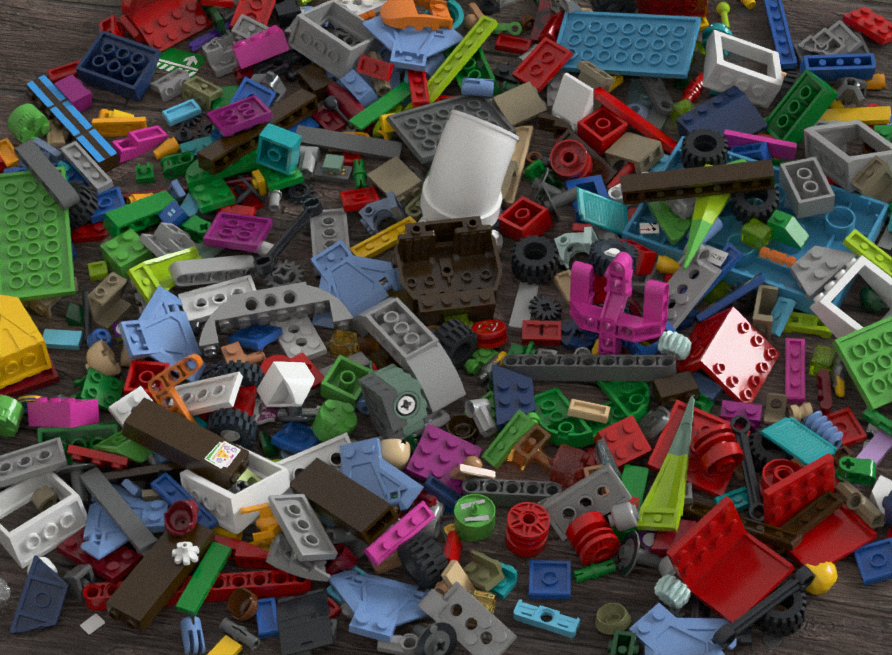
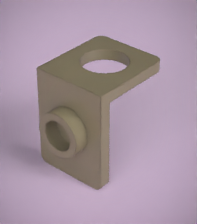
(771, 414)

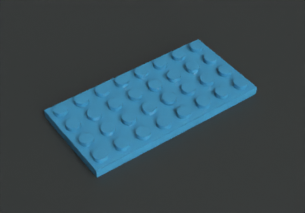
(630, 43)

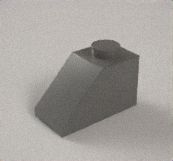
(79, 578)

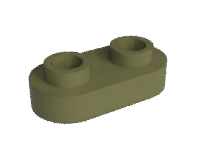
(414, 209)

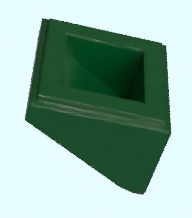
(75, 315)
(268, 449)

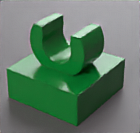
(533, 170)
(144, 173)
(704, 404)

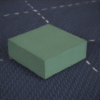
(333, 163)

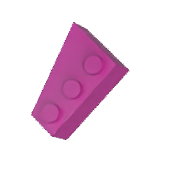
(260, 47)
(62, 413)

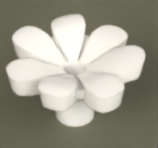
(185, 552)

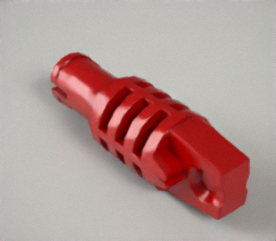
(693, 89)

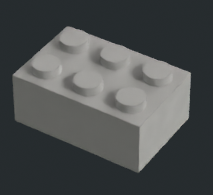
(806, 187)

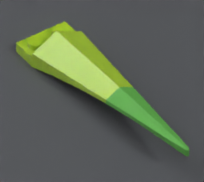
(705, 214)

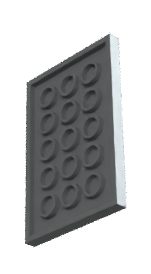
(424, 125)

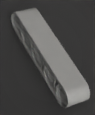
(212, 270)

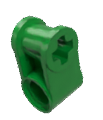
(178, 164)
(196, 228)
(858, 471)

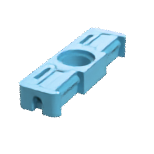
(532, 615)

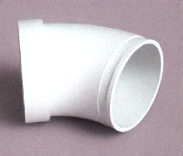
(468, 170)

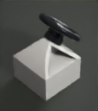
(287, 386)

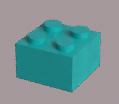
(278, 149)

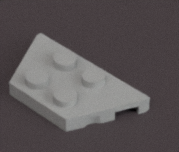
(818, 268)

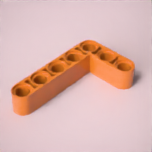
(169, 382)

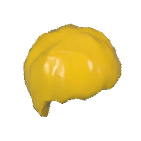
(825, 578)

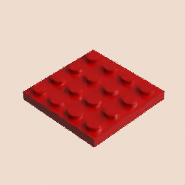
(696, 474)

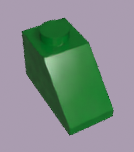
(787, 230)

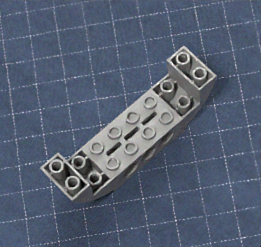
(303, 301)
(413, 349)

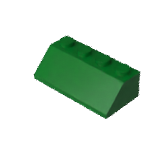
(475, 68)
(800, 108)
(81, 436)

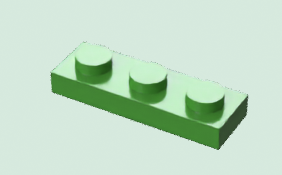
(507, 439)

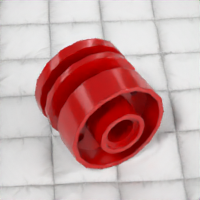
(571, 160)
(718, 449)
(776, 471)
(527, 529)
(592, 538)

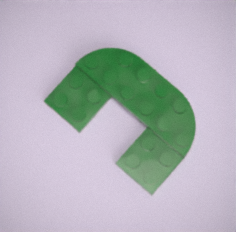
(212, 192)
(625, 398)

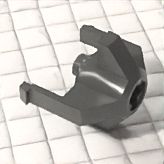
(271, 82)
(851, 90)

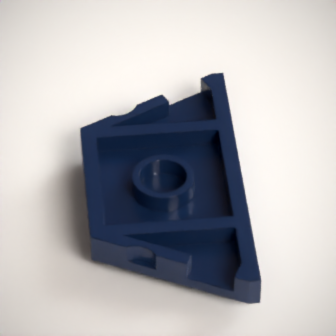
(511, 394)
(40, 599)

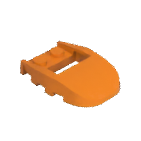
(404, 13)

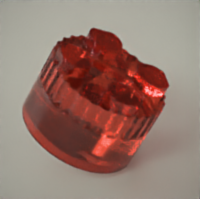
(568, 465)

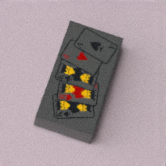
(343, 177)

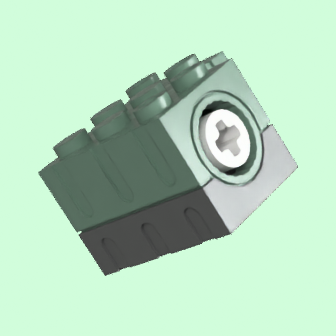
(394, 402)

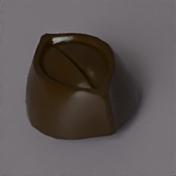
(462, 427)

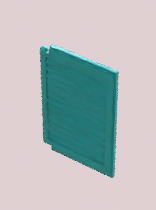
(601, 211)
(798, 440)

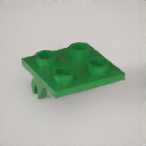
(100, 387)

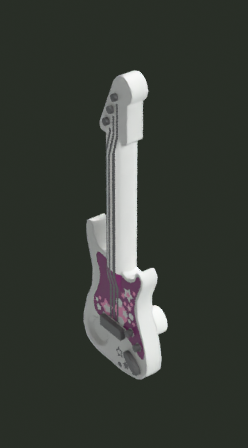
(267, 414)

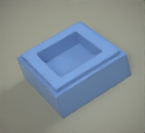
(176, 190)
(132, 488)

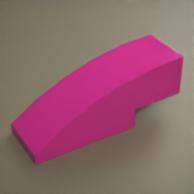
(138, 142)

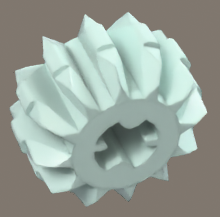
(674, 344)
(672, 591)

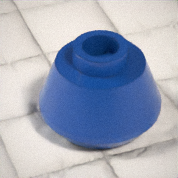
(97, 335)

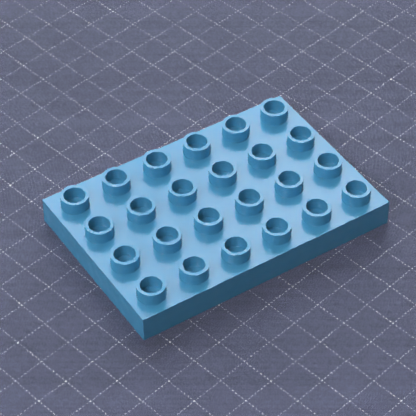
(824, 230)

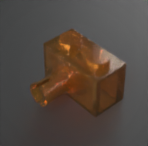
(530, 449)

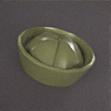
(611, 618)

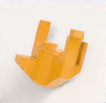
(266, 522)

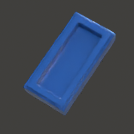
(267, 618)

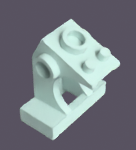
(577, 242)

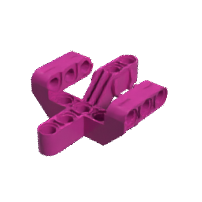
(610, 320)

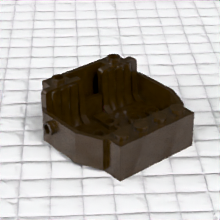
(454, 246)

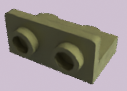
(201, 91)
(483, 571)

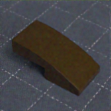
(552, 124)

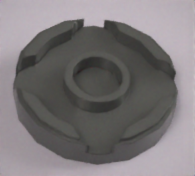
(654, 422)

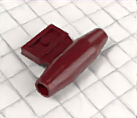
(347, 105)

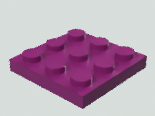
(239, 115)
(238, 232)
(439, 454)

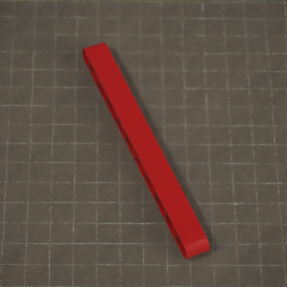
(99, 593)

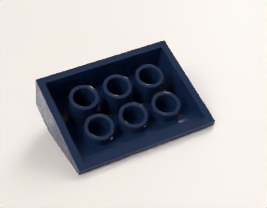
(119, 65)
(726, 111)

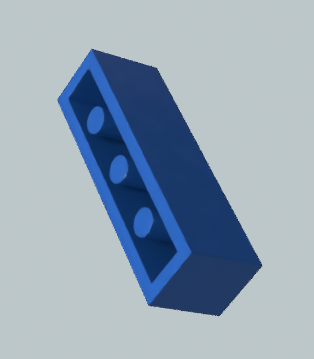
(840, 65)

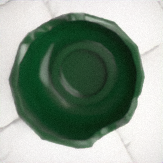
(870, 300)

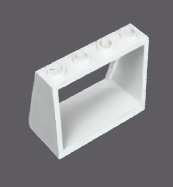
(723, 75)
(834, 318)
(226, 505)
(48, 528)

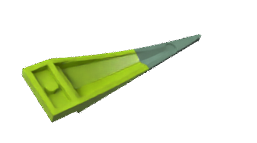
(156, 273)
(666, 497)

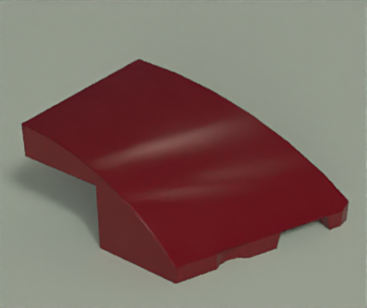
(666, 539)

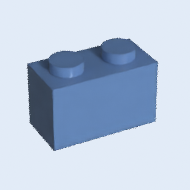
(359, 88)

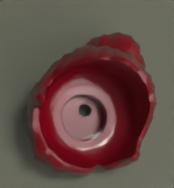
(180, 512)

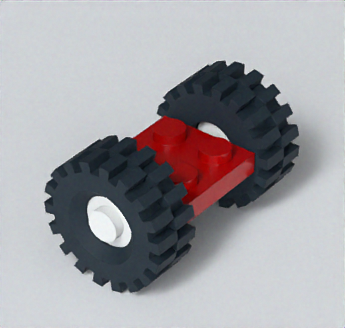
(601, 256)
(237, 422)

